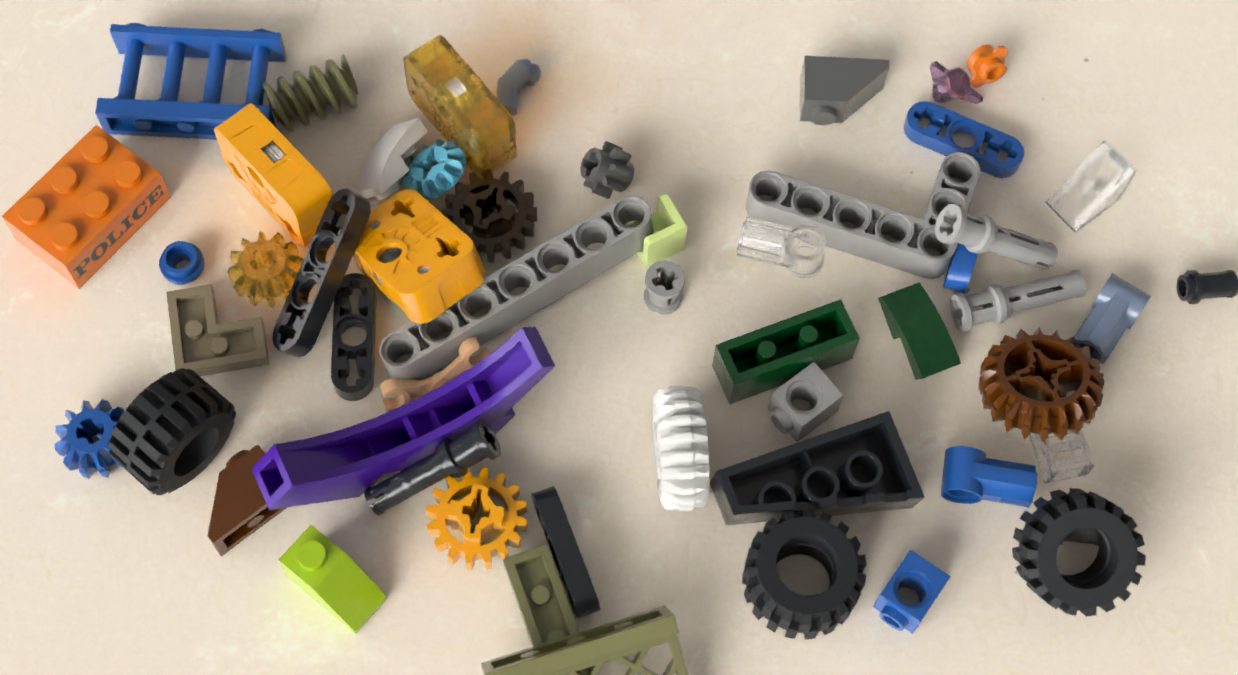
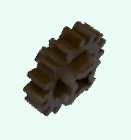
(479, 202)

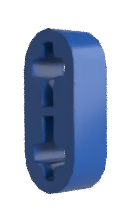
(960, 269)

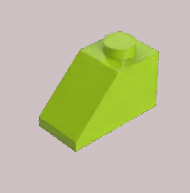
(332, 579)

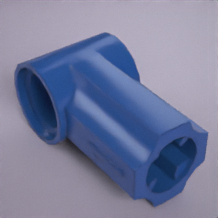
(974, 478)

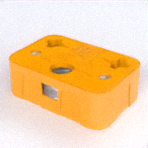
(274, 172)
(418, 256)

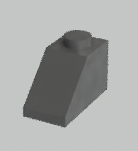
(838, 86)

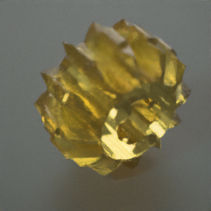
(249, 268)

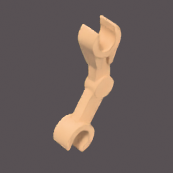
(412, 389)

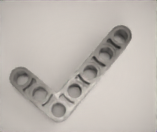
(872, 219)

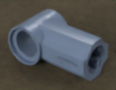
(1113, 313)

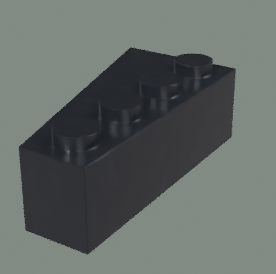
(832, 473)

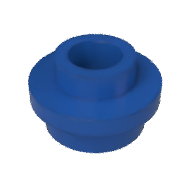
(179, 252)

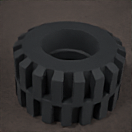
(172, 431)
(818, 540)
(1104, 578)

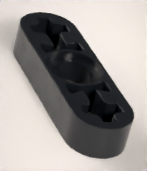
(343, 320)
(565, 552)

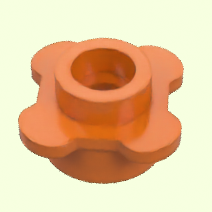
(987, 64)

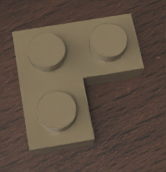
(209, 346)

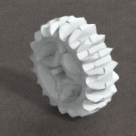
(681, 448)

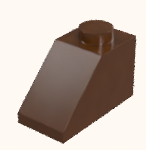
(238, 502)

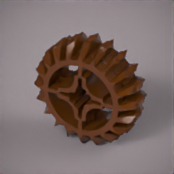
(1044, 373)

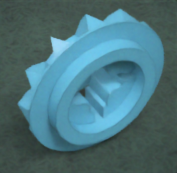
(441, 176)

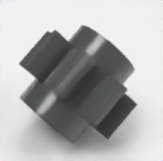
(607, 170)

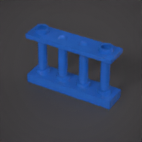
(185, 119)

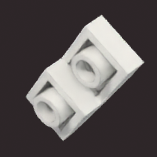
(385, 161)

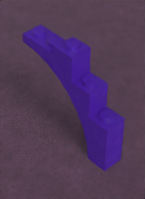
(353, 458)

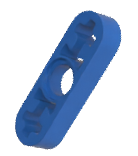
(981, 133)

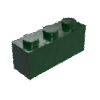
(784, 349)

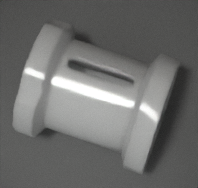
(665, 287)

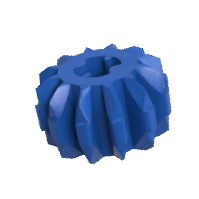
(79, 433)

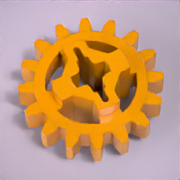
(494, 523)

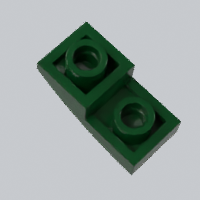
(921, 330)

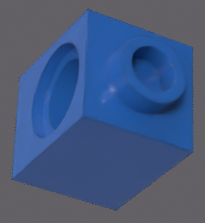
(921, 577)

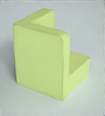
(668, 234)

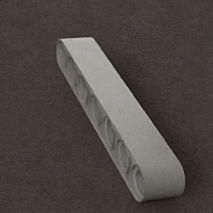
(527, 271)

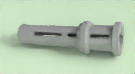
(983, 234)
(997, 304)

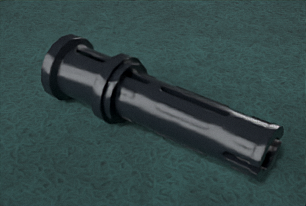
(450, 459)

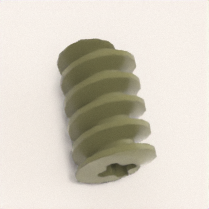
(312, 93)

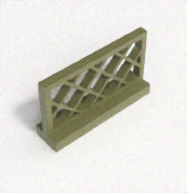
(598, 646)

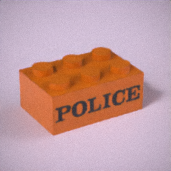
(87, 206)

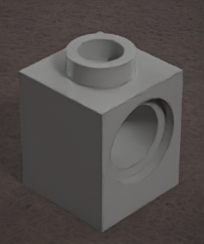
(811, 386)

